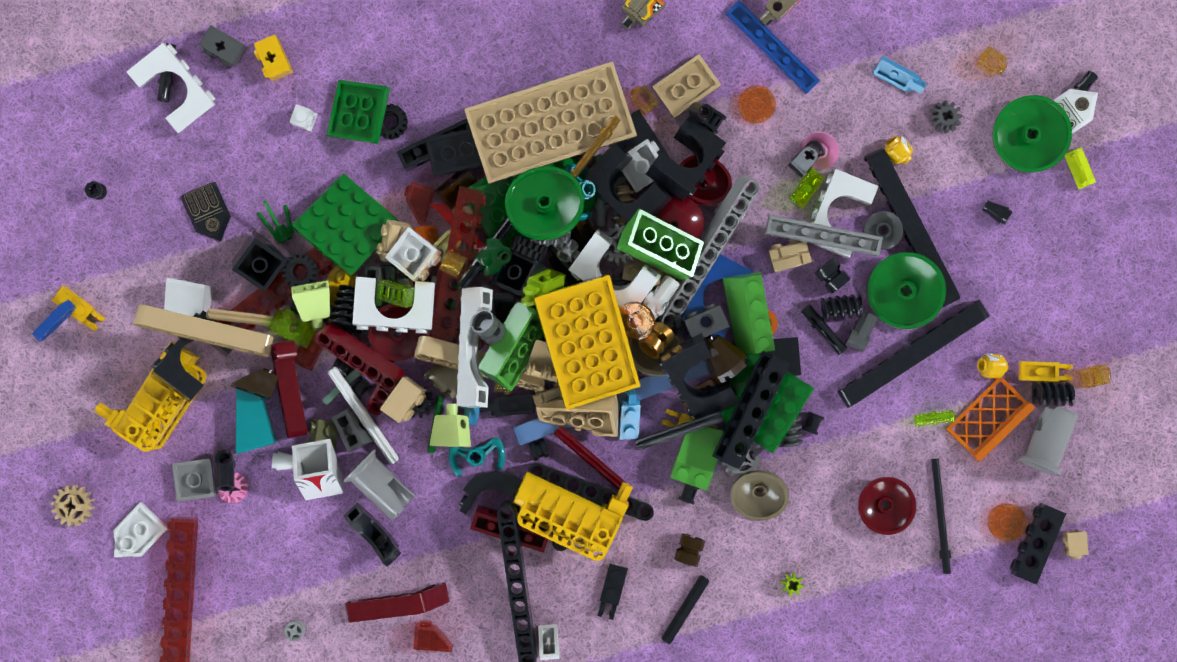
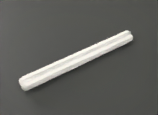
(363, 415)

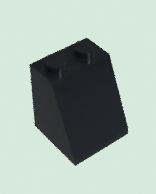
(258, 261)
(514, 274)

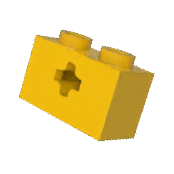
(280, 66)

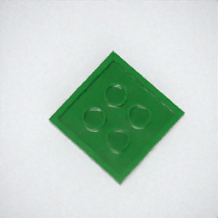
(358, 111)

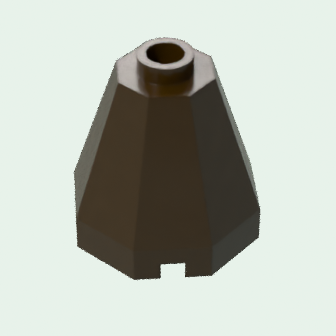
(725, 359)

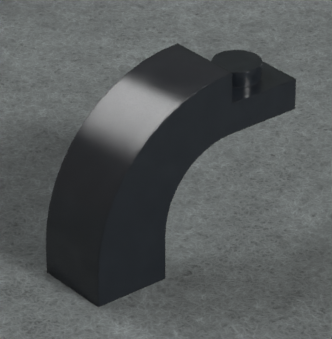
(493, 479)
(373, 533)

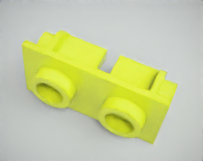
(1080, 168)

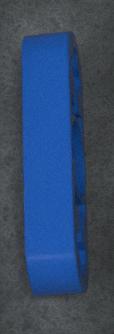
(54, 320)

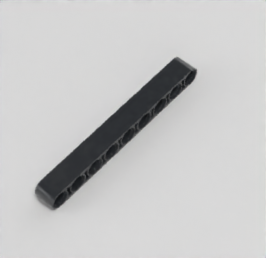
(903, 208)
(913, 354)
(517, 576)

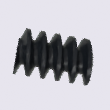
(841, 306)
(343, 307)
(1053, 391)

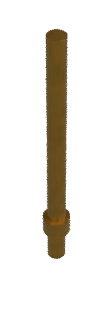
(605, 133)

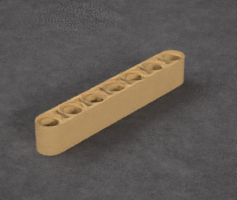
(203, 330)
(447, 353)

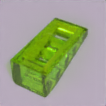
(407, 297)

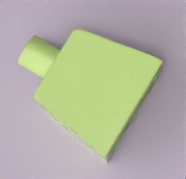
(312, 302)
(450, 429)

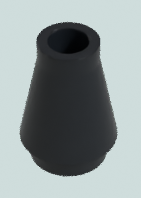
(997, 212)

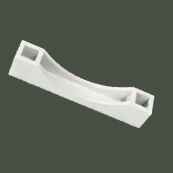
(471, 387)

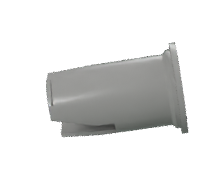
(1050, 440)
(380, 486)

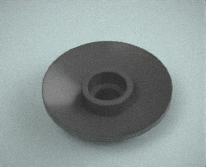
(889, 220)

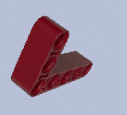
(363, 360)
(288, 388)
(398, 604)

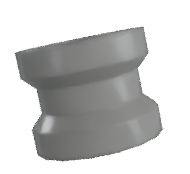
(292, 633)

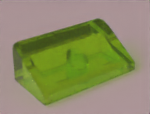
(806, 188)

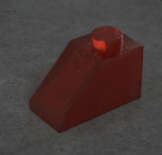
(419, 200)
(430, 638)

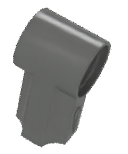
(860, 334)

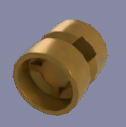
(656, 340)

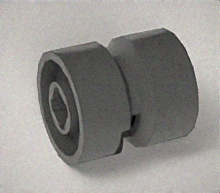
(487, 327)

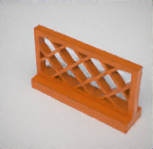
(1002, 430)

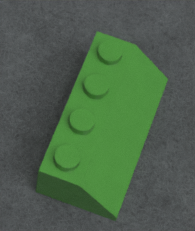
(661, 245)
(749, 312)
(510, 356)

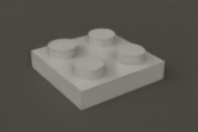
(194, 479)

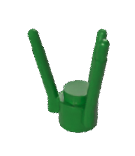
(281, 232)

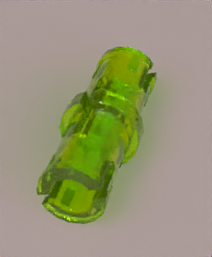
(934, 418)

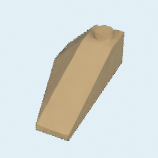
(597, 416)

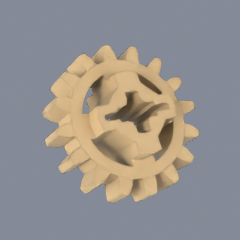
(74, 498)

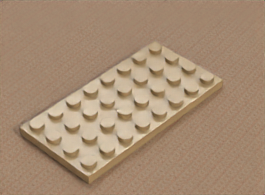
(549, 122)

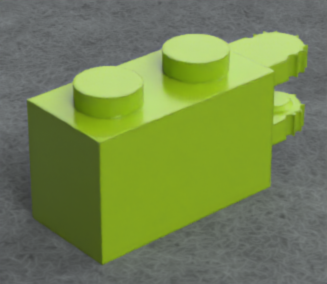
(542, 283)

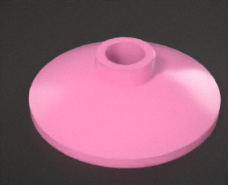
(831, 151)

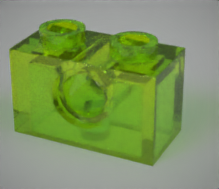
(281, 326)

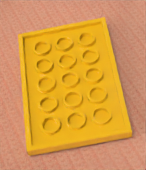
(587, 341)

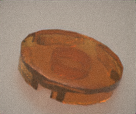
(756, 104)
(637, 320)
(1007, 522)

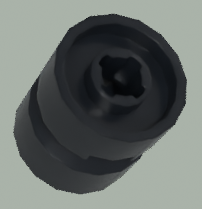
(832, 275)

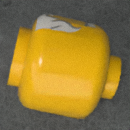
(898, 150)
(992, 365)

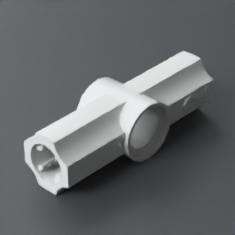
(659, 298)

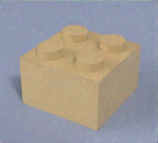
(403, 400)

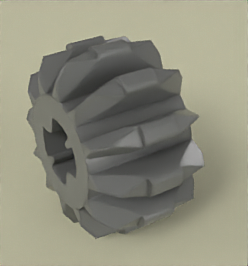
(940, 110)

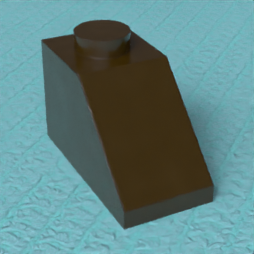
(258, 383)

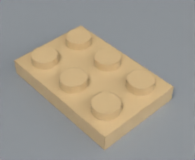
(686, 86)

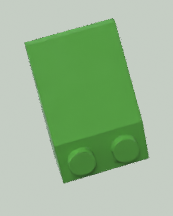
(694, 458)

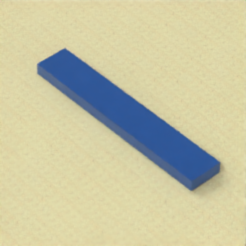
(772, 46)

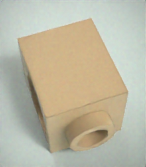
(1075, 543)

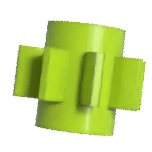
(786, 583)

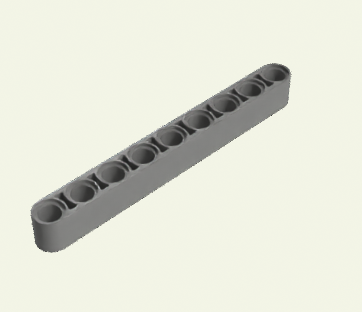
(714, 246)

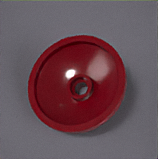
(715, 185)
(686, 214)
(387, 344)
(896, 515)

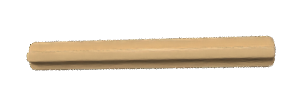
(241, 317)

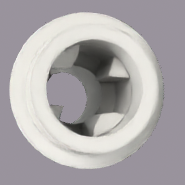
(282, 461)

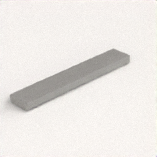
(823, 235)

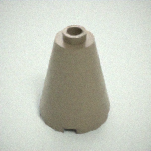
(443, 380)

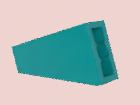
(252, 423)

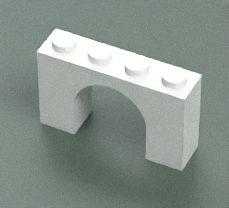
(164, 59)
(841, 185)
(587, 268)
(366, 314)

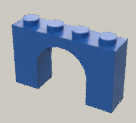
(721, 268)

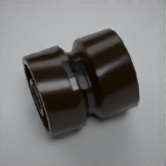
(689, 550)

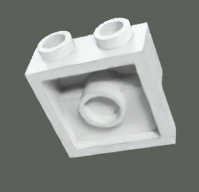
(643, 157)
(414, 255)

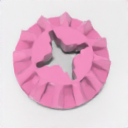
(236, 495)

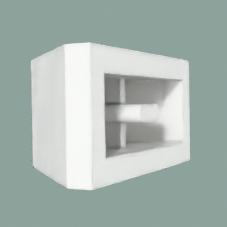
(548, 642)

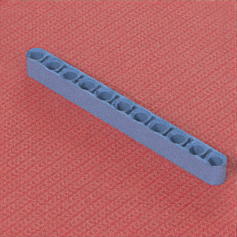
(649, 386)

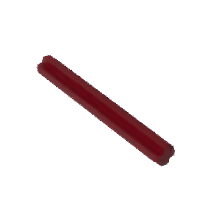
(588, 457)

